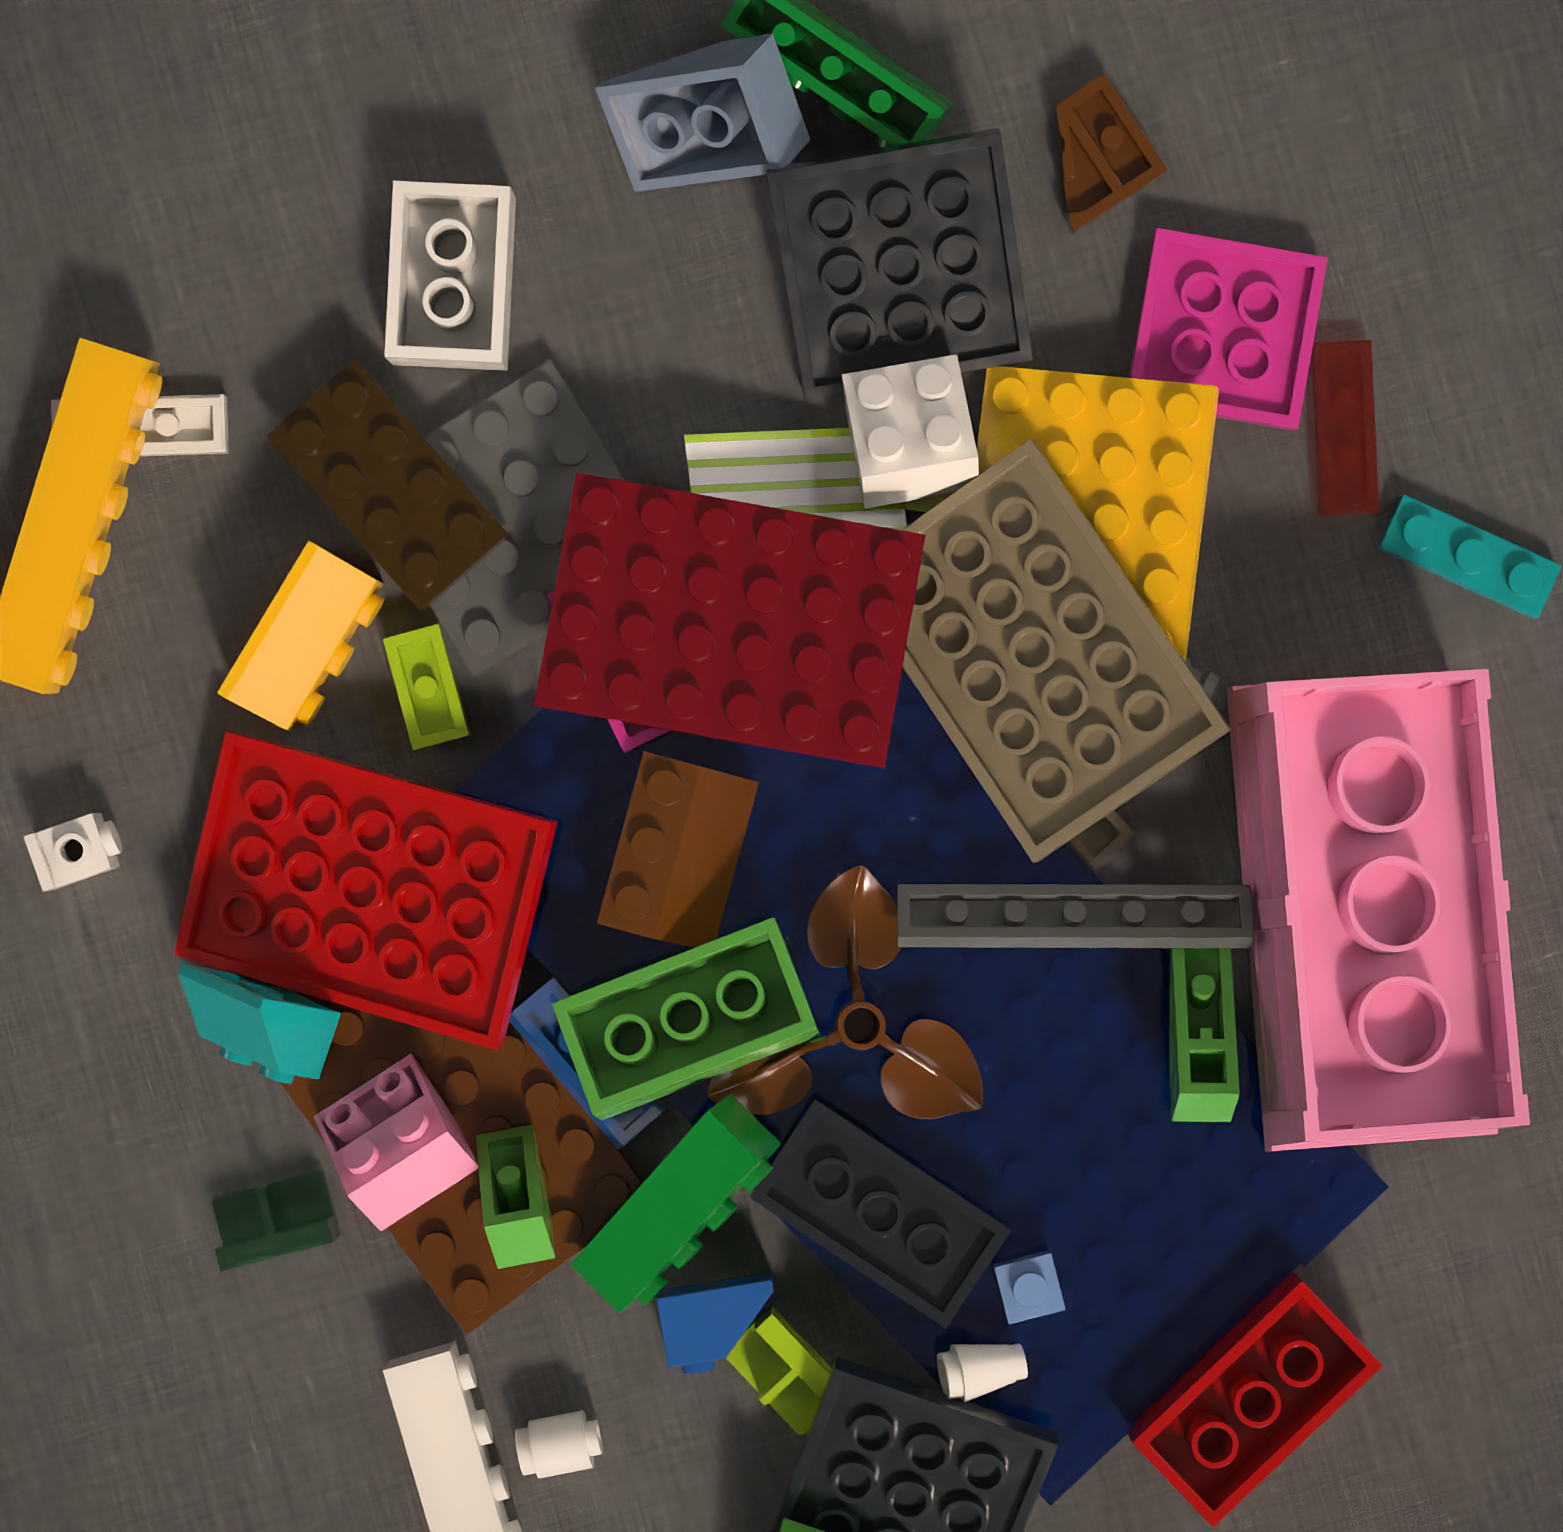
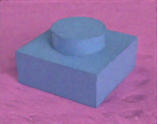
(1029, 1287)

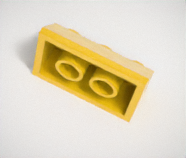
(303, 638)

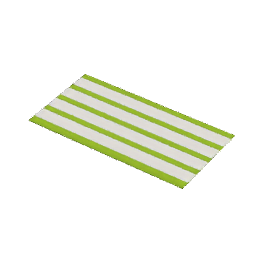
(788, 471)

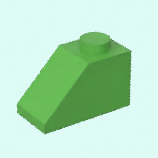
(514, 1197)

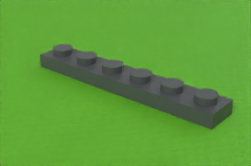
(1074, 916)

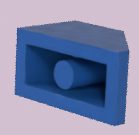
(709, 1318)

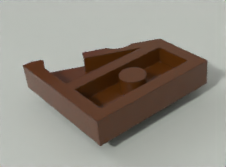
(1101, 153)

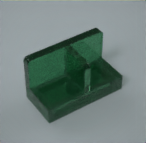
(274, 1219)

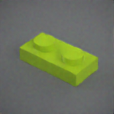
(426, 687)

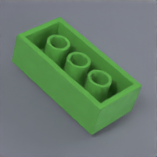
(686, 1019)

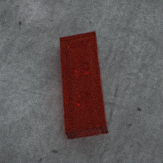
(1345, 428)

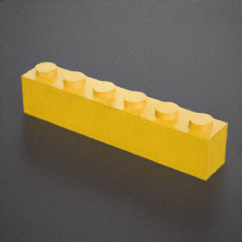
(72, 512)

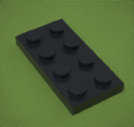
(880, 1213)

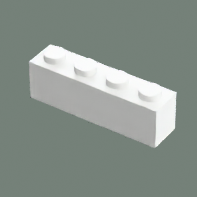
(448, 1441)

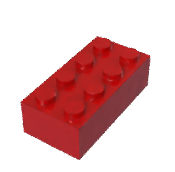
(1253, 1399)

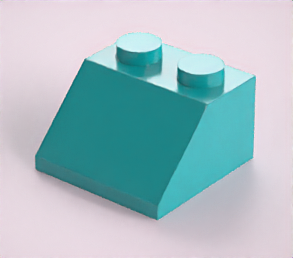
(259, 1022)

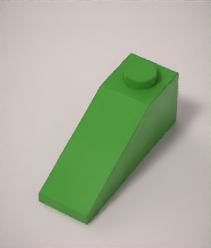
(1202, 1036)

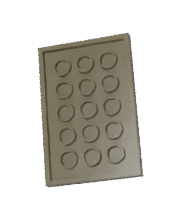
(1046, 656)

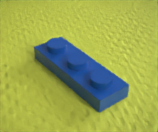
(541, 1030)

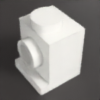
(50, 859)

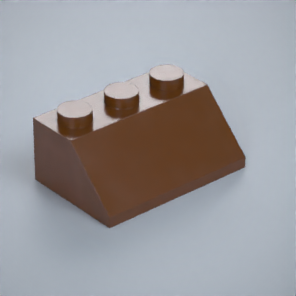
(677, 851)

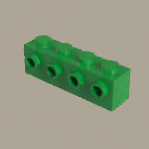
(843, 70)
(676, 1203)

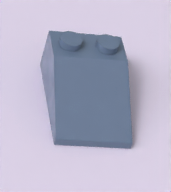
(705, 115)

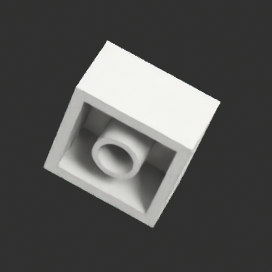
(910, 430)

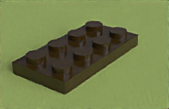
(388, 485)

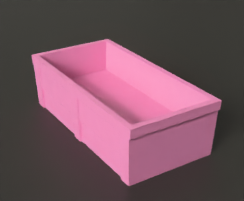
(1376, 909)

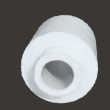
(558, 1444)

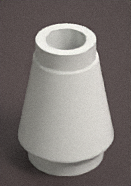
(979, 1369)

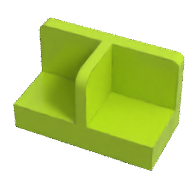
(782, 1368)

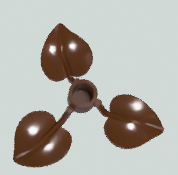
(931, 1066)

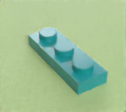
(1469, 557)

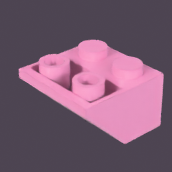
(395, 1143)

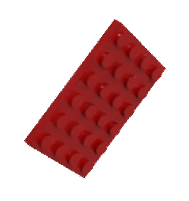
(365, 889)

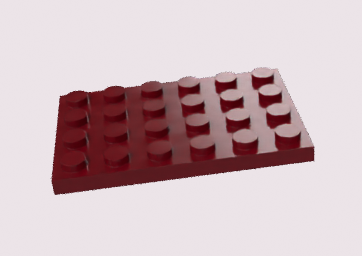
(729, 620)

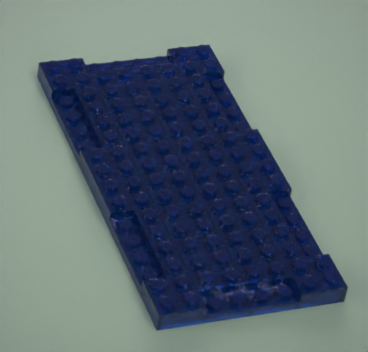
(1148, 1219)

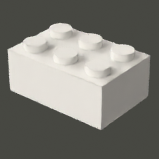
(450, 275)

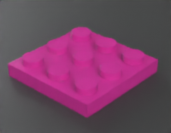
(1231, 321)

